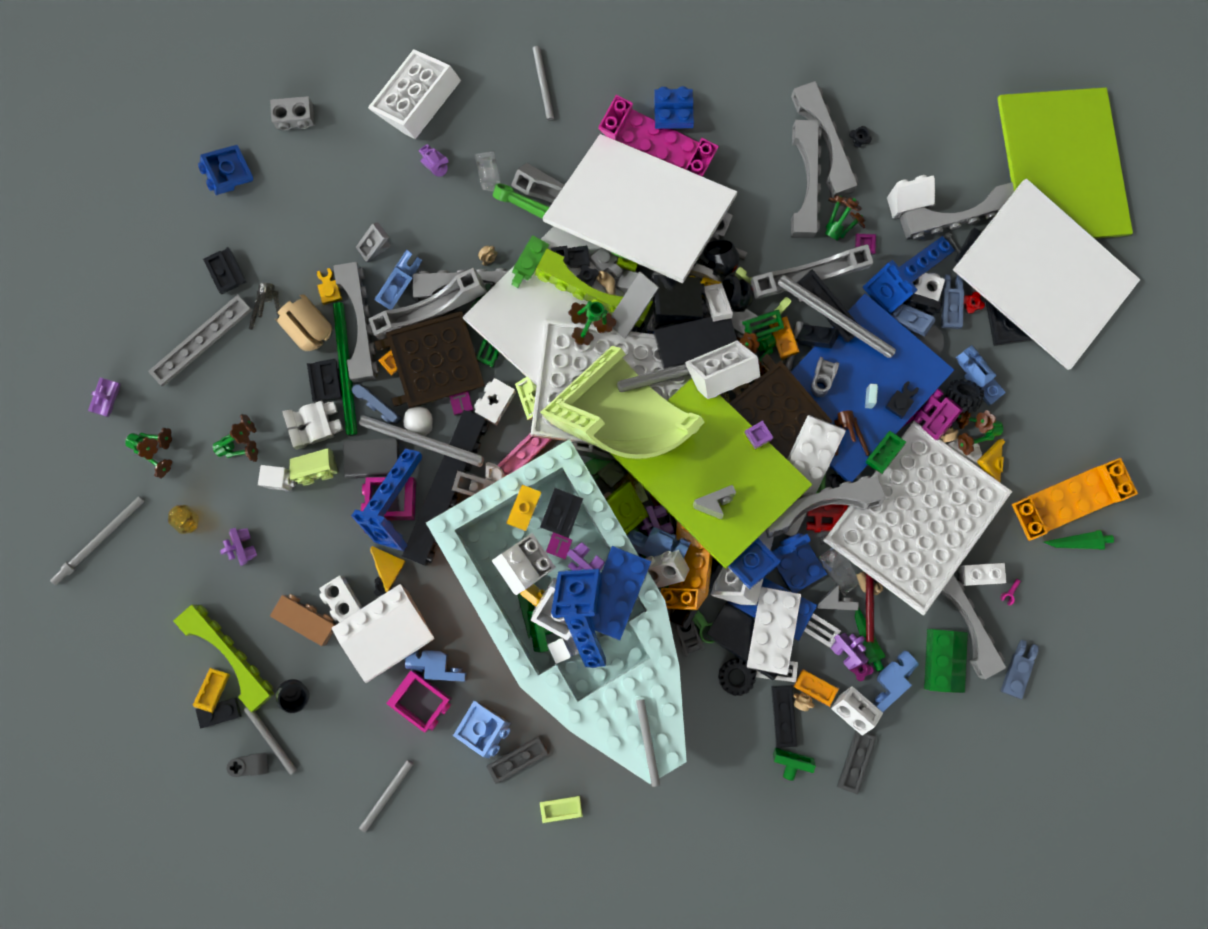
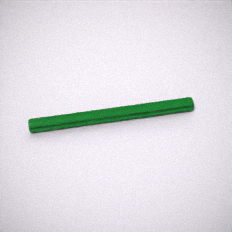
(343, 356)

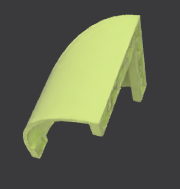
(622, 423)

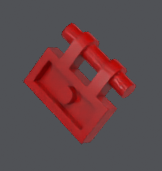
(834, 511)

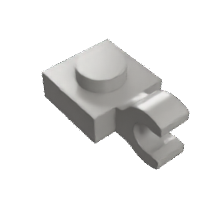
(605, 261)

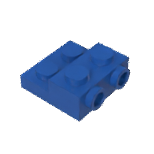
(673, 108)
(224, 169)

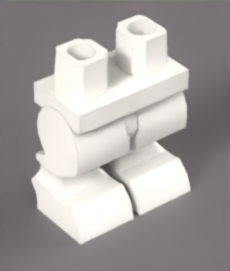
(317, 424)

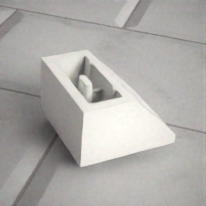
(912, 195)
(523, 564)

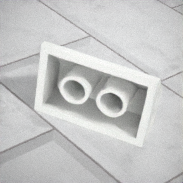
(723, 369)

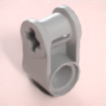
(824, 374)

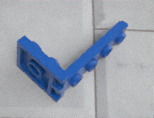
(894, 283)
(372, 517)
(798, 562)
(575, 601)

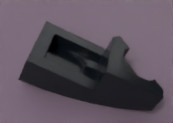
(574, 256)

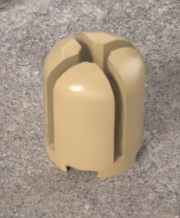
(304, 323)

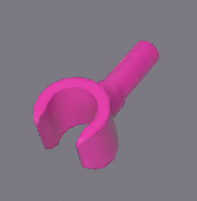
(1010, 593)

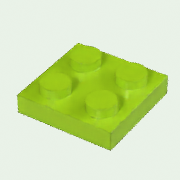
(627, 507)

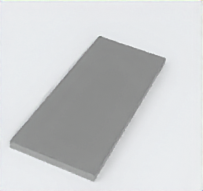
(633, 304)

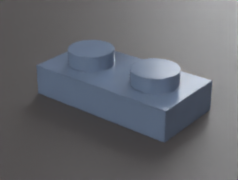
(914, 319)

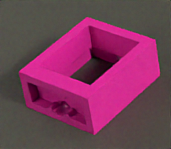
(409, 503)
(394, 701)

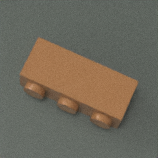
(304, 619)

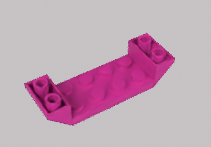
(639, 132)

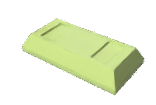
(561, 809)

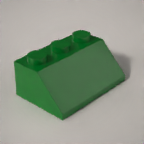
(945, 661)

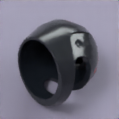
(726, 260)
(738, 293)
(292, 696)

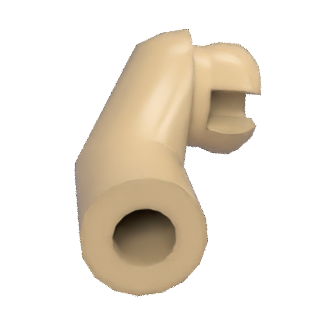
(607, 281)
(878, 588)

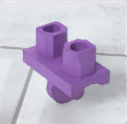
(434, 160)
(104, 397)
(655, 513)
(237, 537)
(578, 555)
(853, 647)

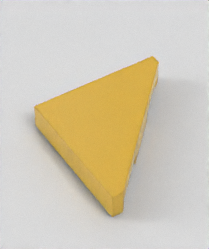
(992, 460)
(387, 566)

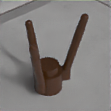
(848, 422)

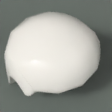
(418, 420)

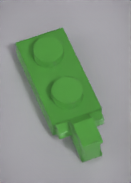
(528, 260)

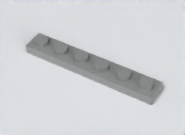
(200, 340)

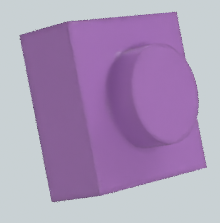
(758, 435)

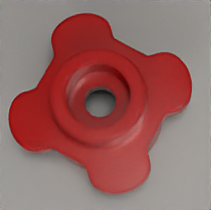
(970, 308)

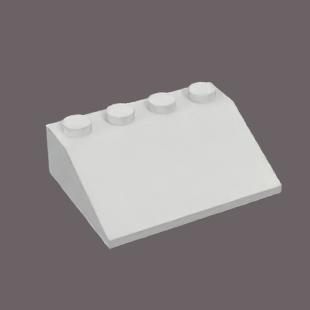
(415, 93)
(383, 633)

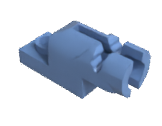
(398, 281)
(980, 373)
(657, 543)
(435, 666)
(893, 680)

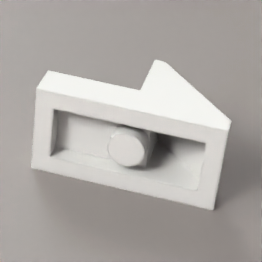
(563, 649)

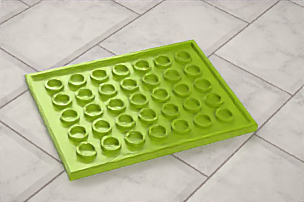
(1070, 154)
(712, 461)

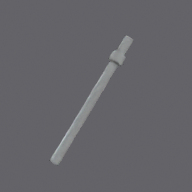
(69, 567)

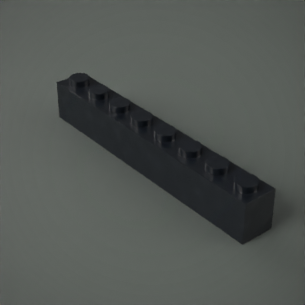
(441, 496)

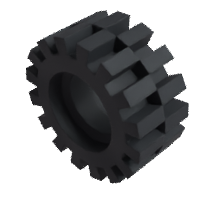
(965, 395)
(745, 686)

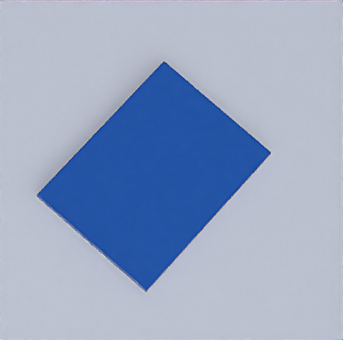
(864, 366)

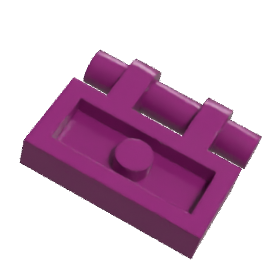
(943, 416)

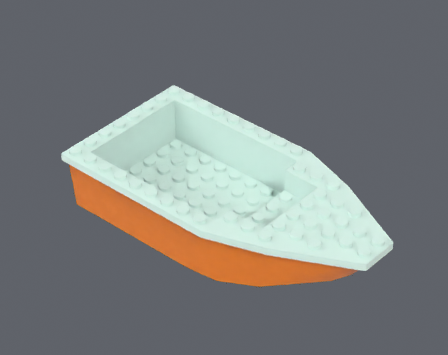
(642, 665)

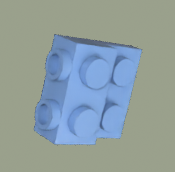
(482, 730)

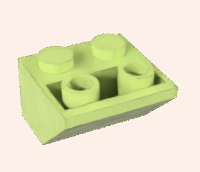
(313, 466)

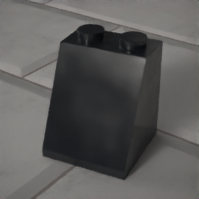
(678, 300)

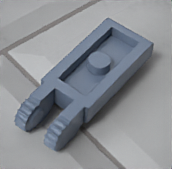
(952, 303)
(376, 404)
(1019, 670)

